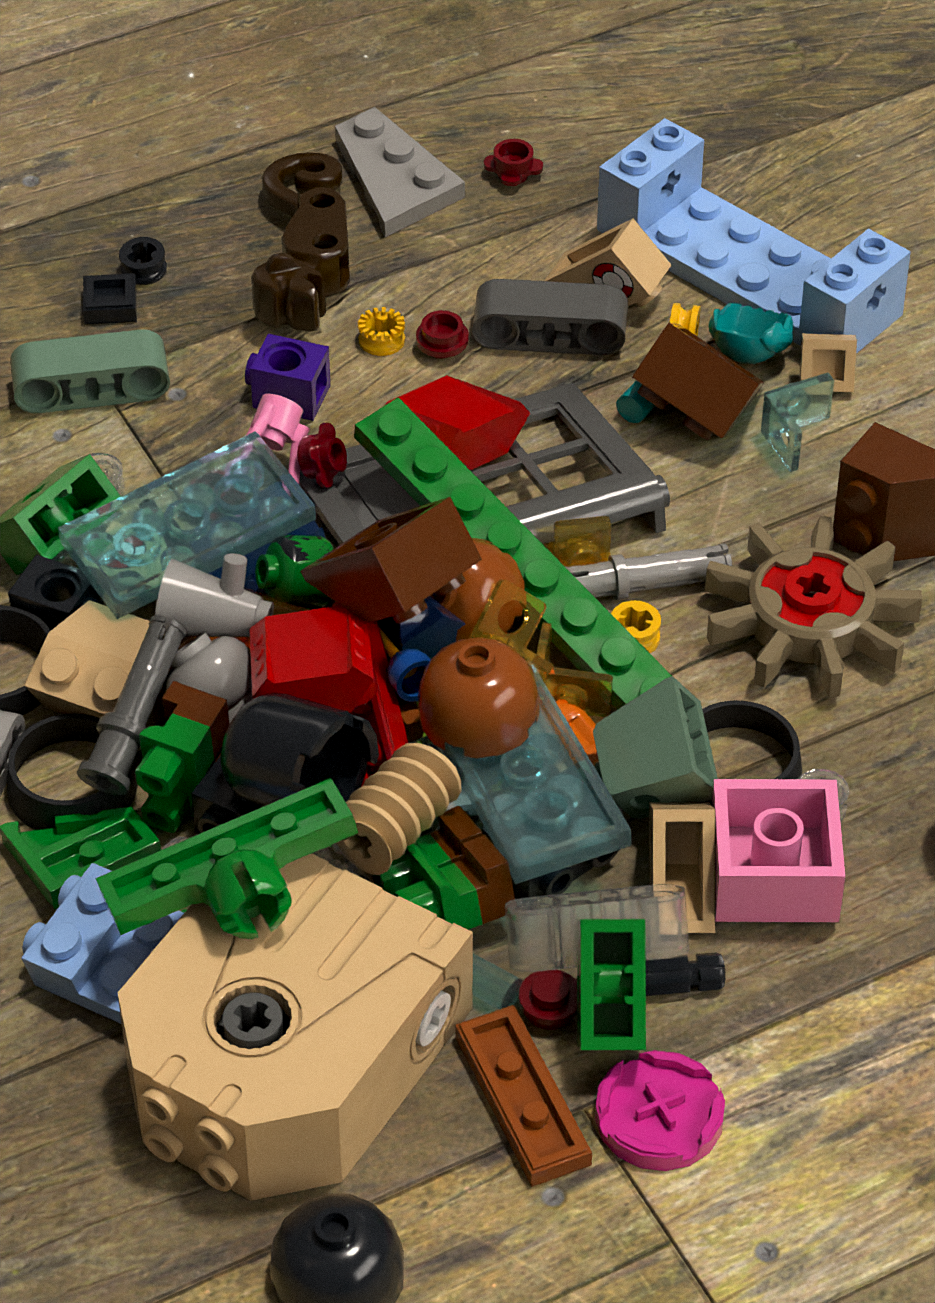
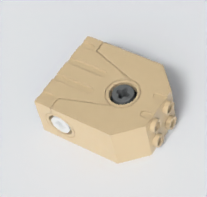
(295, 1046)

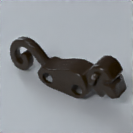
(314, 245)

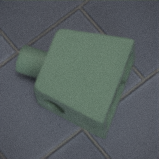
(656, 750)

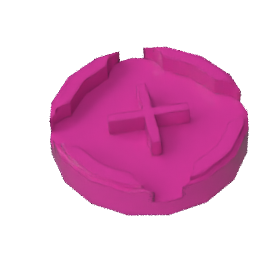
(659, 1111)

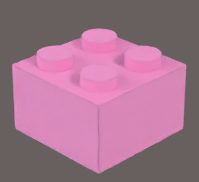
(777, 850)

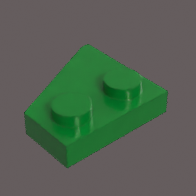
(55, 854)

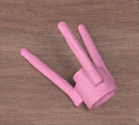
(278, 424)

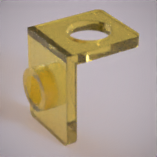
(581, 541)
(534, 608)
(582, 688)

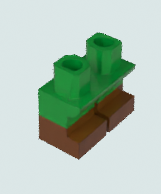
(179, 753)
(453, 873)

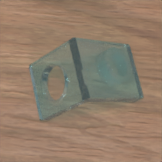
(792, 408)

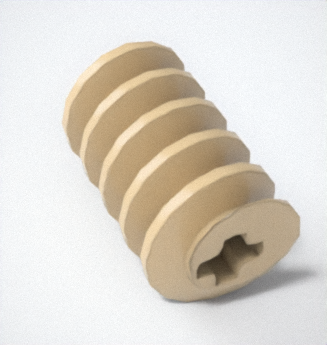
(399, 805)

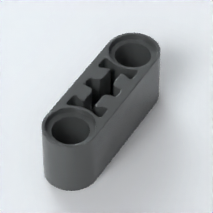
(550, 317)

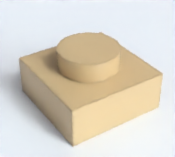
(829, 354)

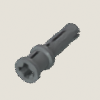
(120, 729)

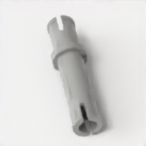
(656, 571)

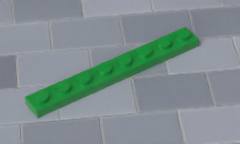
(579, 621)

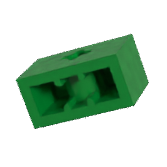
(33, 521)
(611, 984)

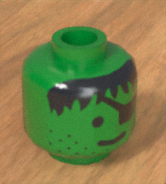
(281, 566)

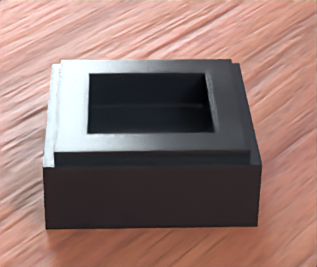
(109, 298)

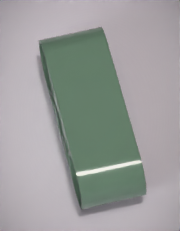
(89, 371)

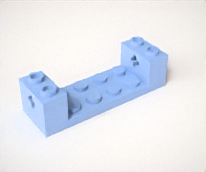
(742, 256)

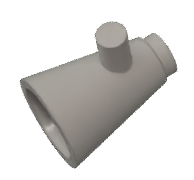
(210, 603)

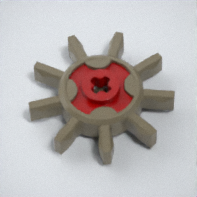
(811, 605)

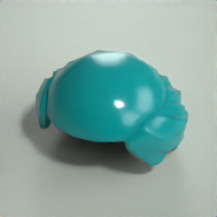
(750, 333)

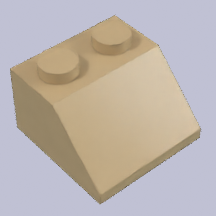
(89, 661)

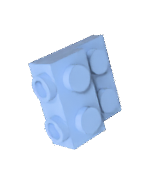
(82, 950)

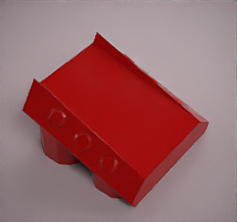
(468, 418)
(314, 657)

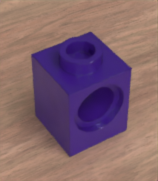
(290, 370)

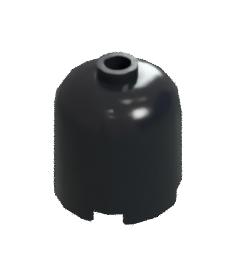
(292, 743)

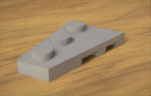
(395, 171)

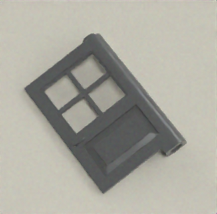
(370, 493)

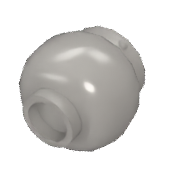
(216, 668)

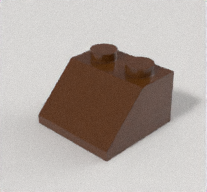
(696, 381)
(887, 495)
(397, 563)

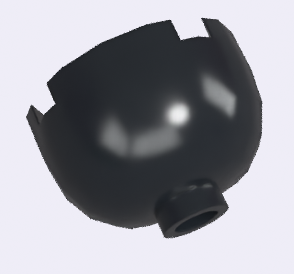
(337, 1253)

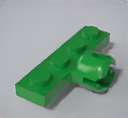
(231, 865)

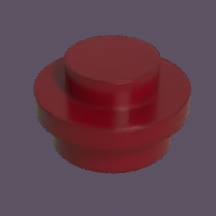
(442, 334)
(549, 998)

